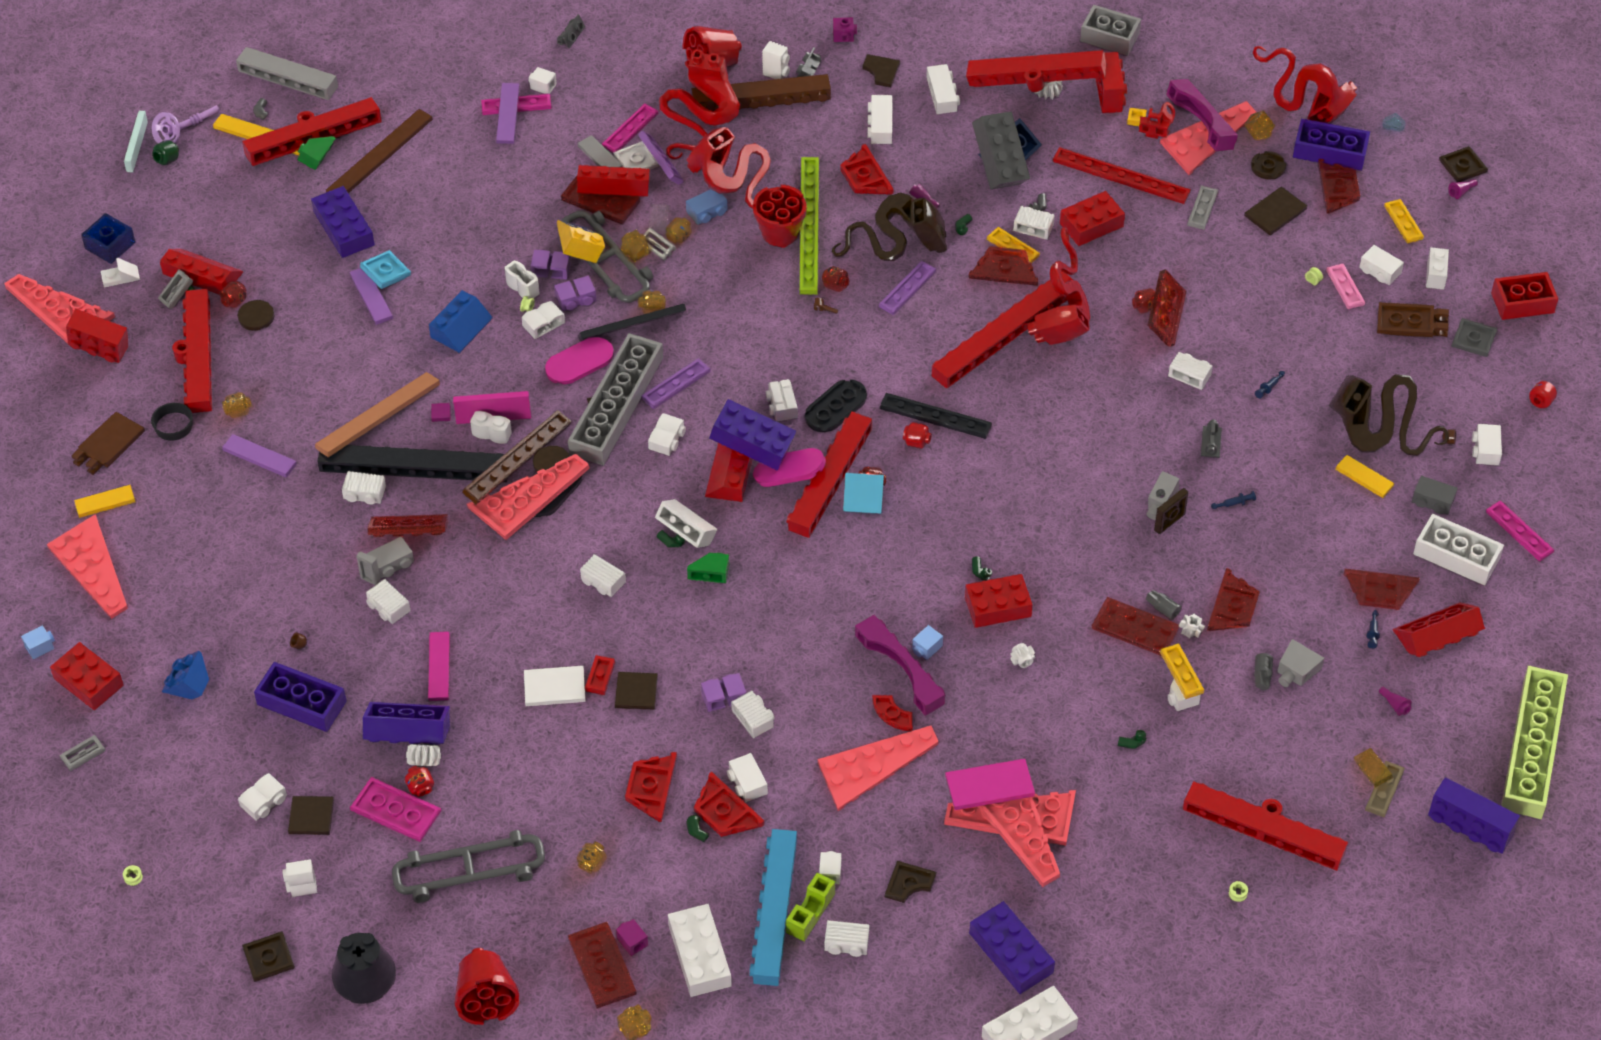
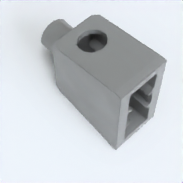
(1165, 485)
(1298, 664)

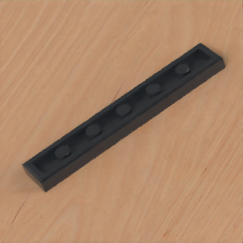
(632, 322)
(935, 415)

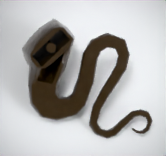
(917, 213)
(1354, 406)

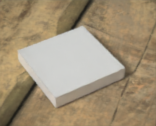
(636, 157)

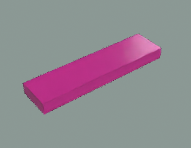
(525, 103)
(630, 128)
(1520, 531)
(439, 666)

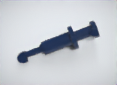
(1267, 387)
(1235, 500)
(1373, 634)

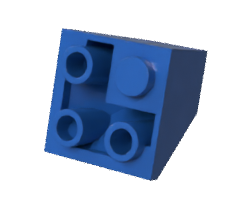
(187, 677)

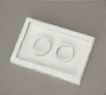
(554, 686)

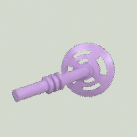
(170, 128)

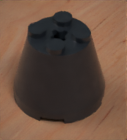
(362, 969)

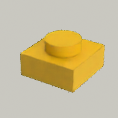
(1134, 116)

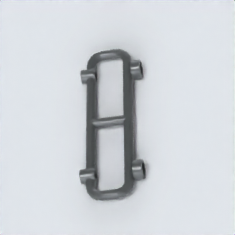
(643, 275)
(421, 891)

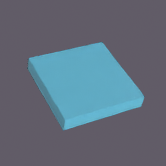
(385, 269)
(863, 493)

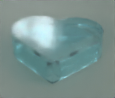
(1394, 122)

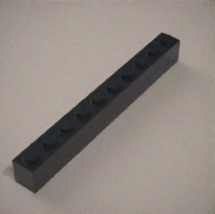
(408, 462)

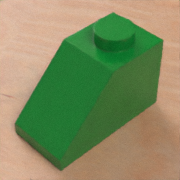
(314, 151)
(710, 568)

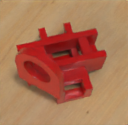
(1153, 128)

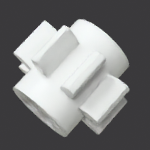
(1191, 626)
(1022, 655)

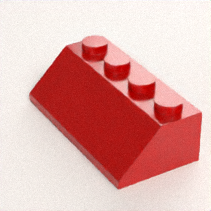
(613, 180)
(202, 270)
(728, 475)
(1440, 628)

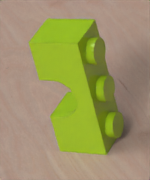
(817, 898)

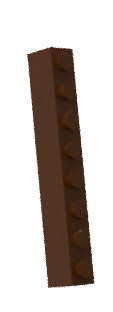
(775, 92)

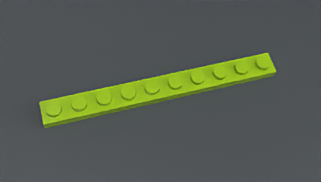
(809, 227)

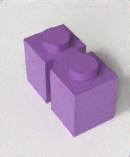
(559, 263)
(583, 295)
(713, 691)

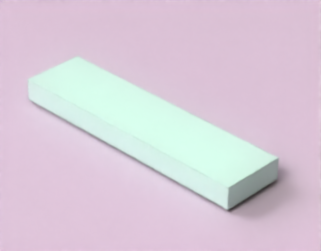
(135, 141)

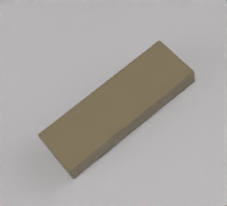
(1383, 794)

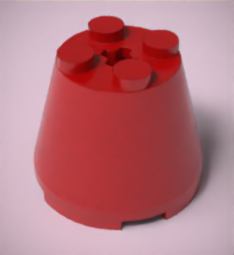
(712, 41)
(779, 214)
(484, 988)

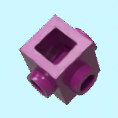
(844, 29)

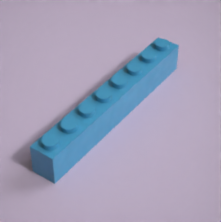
(775, 907)

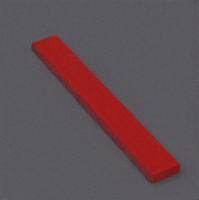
(1121, 175)

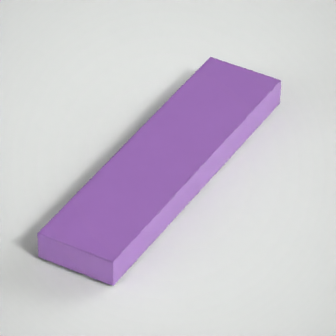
(508, 113)
(661, 157)
(907, 288)
(371, 296)
(675, 383)
(259, 455)

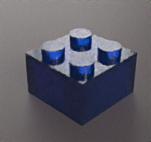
(108, 238)

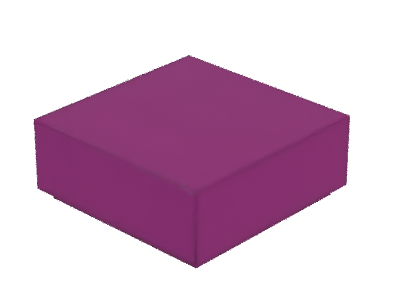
(440, 412)

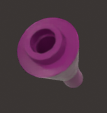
(1458, 189)
(919, 192)
(1400, 704)

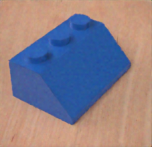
(459, 321)

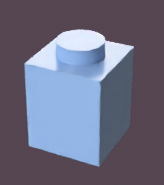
(38, 642)
(927, 642)

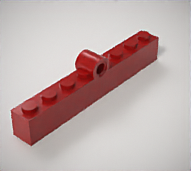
(1036, 69)
(332, 123)
(196, 351)
(825, 483)
(1265, 824)

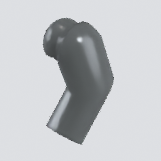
(258, 109)
(1042, 203)

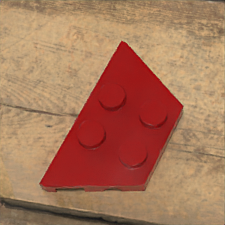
(865, 174)
(650, 784)
(724, 809)

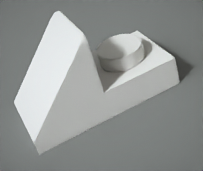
(122, 274)

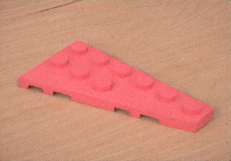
(1190, 144)
(525, 498)
(864, 767)
(1023, 832)

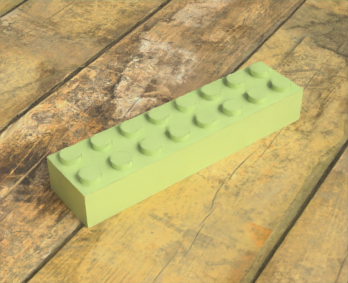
(1534, 742)

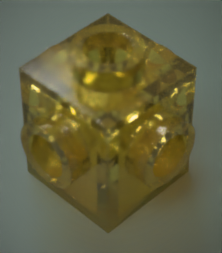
(1259, 125)
(635, 245)
(634, 1022)

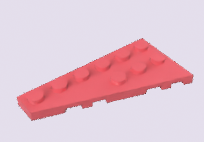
(49, 305)
(88, 560)
(1053, 809)

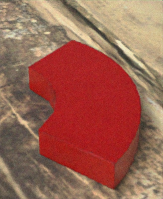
(891, 713)

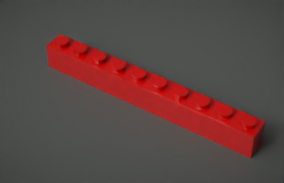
(996, 334)

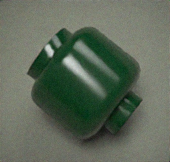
(165, 152)

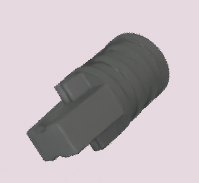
(1164, 604)
(1263, 670)

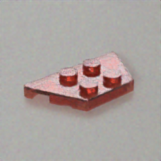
(1338, 186)
(1005, 266)
(1380, 589)
(1234, 604)

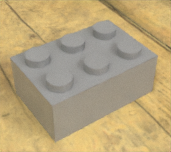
(1110, 30)

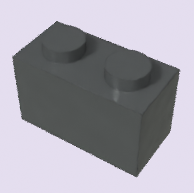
(1434, 495)

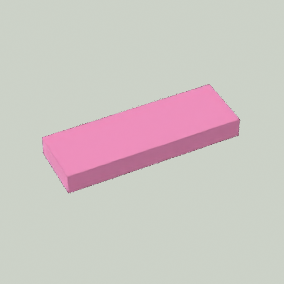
(1345, 286)

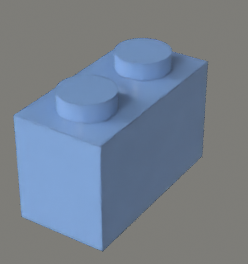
(706, 206)

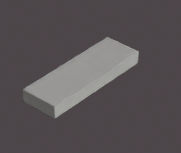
(598, 153)
(1202, 207)

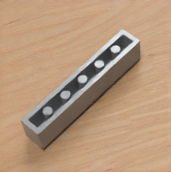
(287, 73)

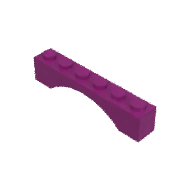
(1186, 95)
(877, 637)

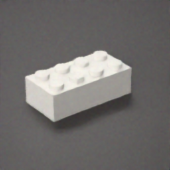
(1458, 549)
(699, 950)
(1039, 1018)

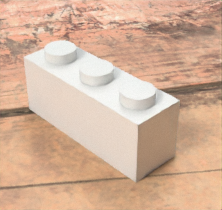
(942, 89)
(880, 119)
(686, 523)

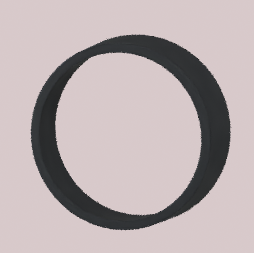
(167, 409)

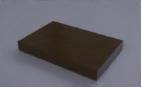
(1275, 210)

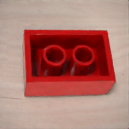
(1112, 87)
(1092, 218)
(1524, 295)
(97, 336)
(998, 600)
(86, 676)

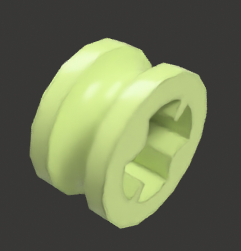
(1314, 276)
(527, 304)
(135, 870)
(1232, 891)

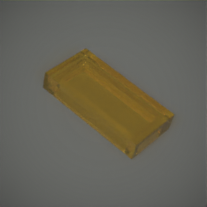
(1373, 767)

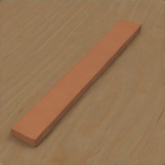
(377, 414)

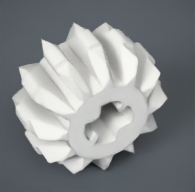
(1050, 89)
(423, 755)

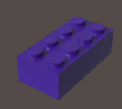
(1332, 143)
(342, 222)
(752, 434)
(300, 696)
(406, 723)
(1473, 815)
(1011, 947)

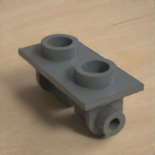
(571, 32)
(810, 61)
(1211, 440)

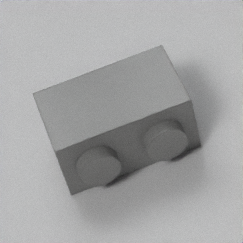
(392, 557)

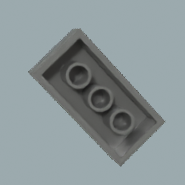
(1001, 150)

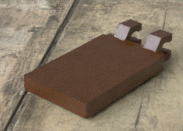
(1412, 320)
(107, 442)

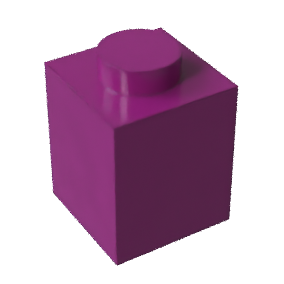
(631, 937)

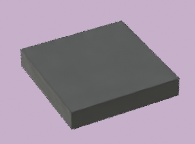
(1474, 337)

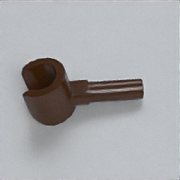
(820, 302)

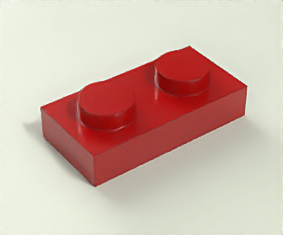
(600, 675)

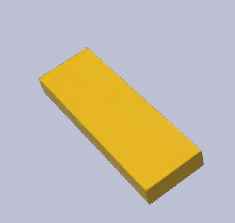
(1403, 221)
(1004, 239)
(1364, 476)
(104, 501)
(1182, 671)

